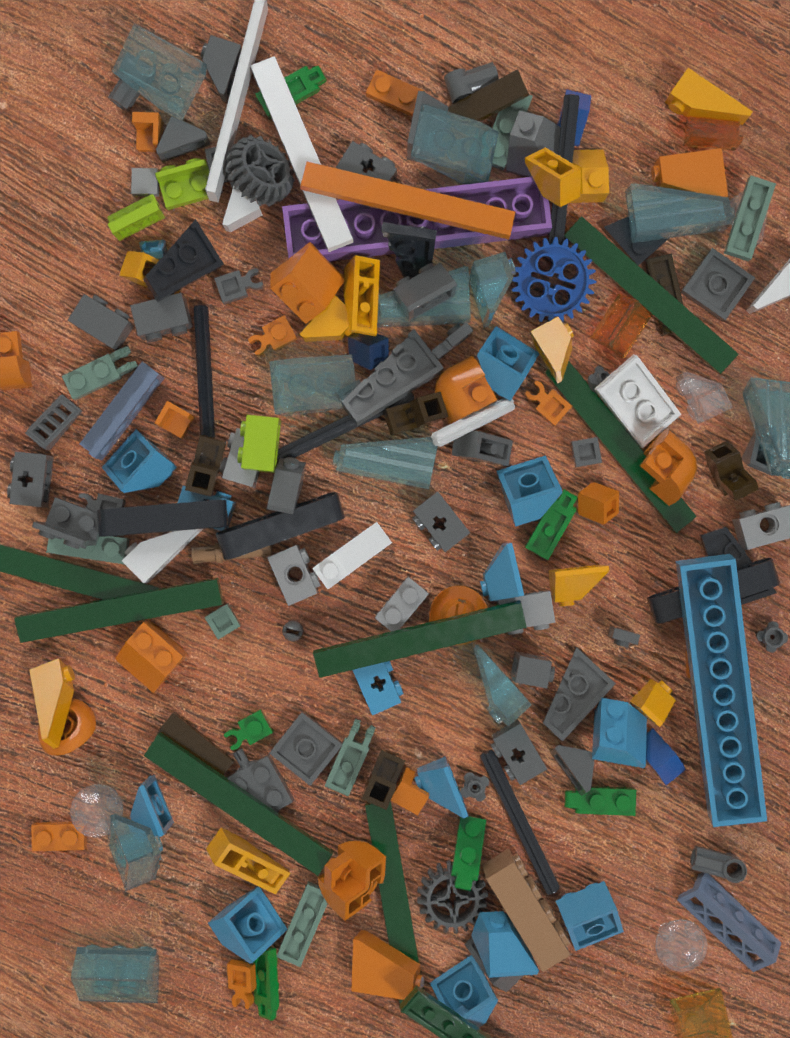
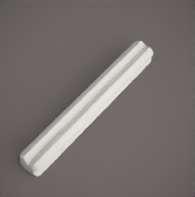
(472, 422)

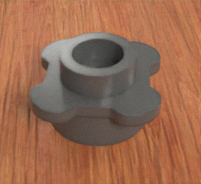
(597, 377)
(779, 637)
(479, 792)

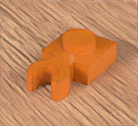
(277, 334)
(551, 405)
(242, 980)

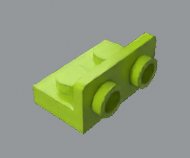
(183, 183)
(135, 217)

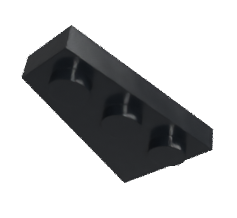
(620, 234)
(411, 246)
(183, 263)
(723, 542)

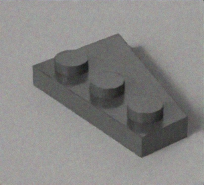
(577, 695)

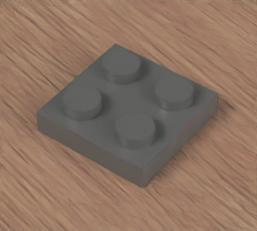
(717, 285)
(306, 748)

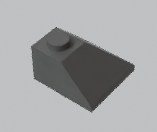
(528, 136)

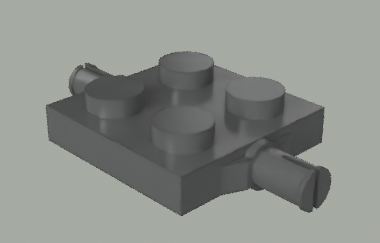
(262, 781)

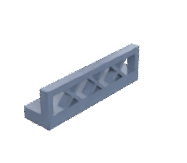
(121, 411)
(735, 920)

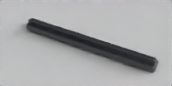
(565, 150)
(204, 370)
(328, 433)
(519, 822)

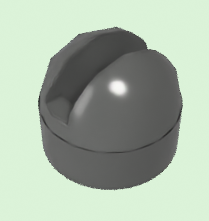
(295, 625)

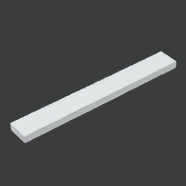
(236, 99)
(299, 150)

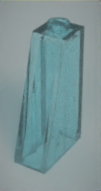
(672, 213)
(452, 311)
(770, 413)
(392, 461)

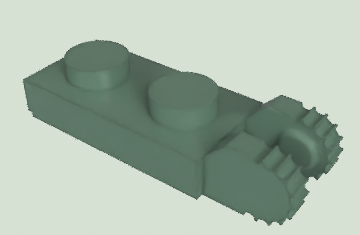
(98, 374)
(349, 760)

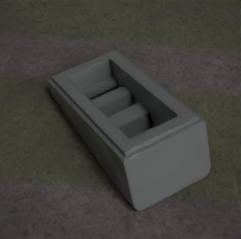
(54, 436)

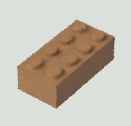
(527, 912)

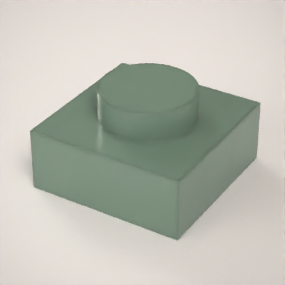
(223, 621)

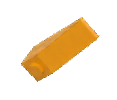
(701, 99)
(361, 294)
(52, 696)
(246, 861)

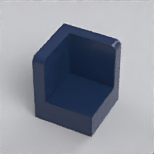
(368, 350)

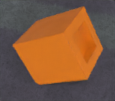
(149, 130)
(174, 419)
(598, 503)
(409, 795)

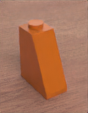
(692, 172)
(382, 968)

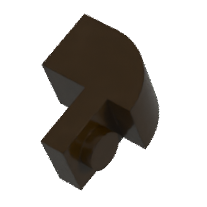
(415, 414)
(206, 466)
(728, 471)
(382, 780)

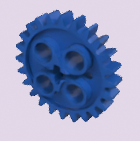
(560, 256)

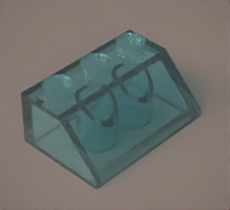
(490, 283)
(134, 851)
(116, 974)

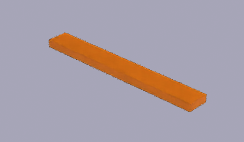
(407, 200)

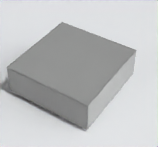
(144, 182)

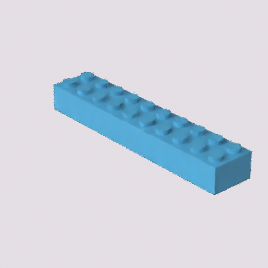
(721, 690)

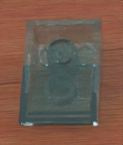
(160, 71)
(454, 145)
(311, 383)
(503, 697)

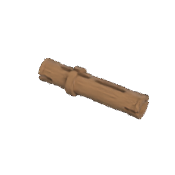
(213, 554)

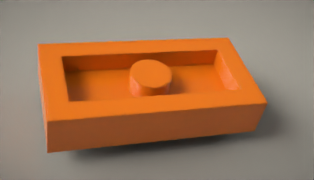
(393, 92)
(57, 837)

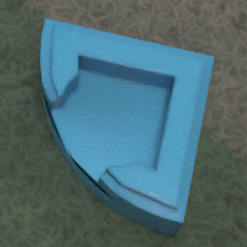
(154, 248)

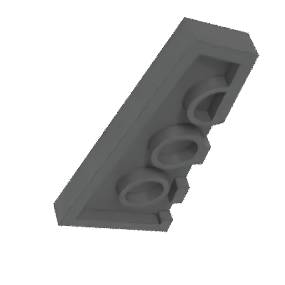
(399, 375)

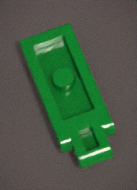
(301, 85)
(552, 525)
(603, 801)
(468, 851)
(267, 985)

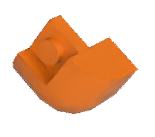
(13, 368)
(464, 389)
(671, 465)
(352, 877)

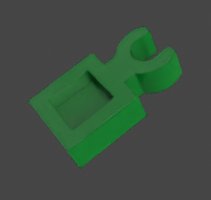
(252, 728)

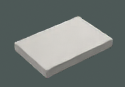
(637, 401)

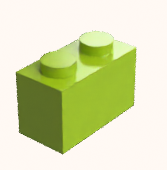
(260, 443)

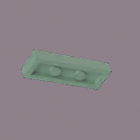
(504, 124)
(749, 218)
(107, 549)
(303, 925)

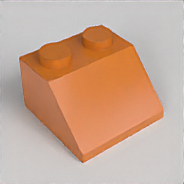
(306, 282)
(150, 655)

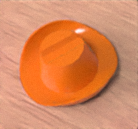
(455, 601)
(77, 729)

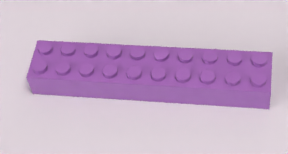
(365, 222)

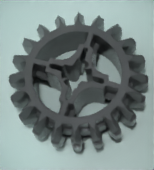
(259, 170)
(442, 896)

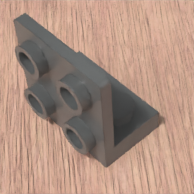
(71, 523)

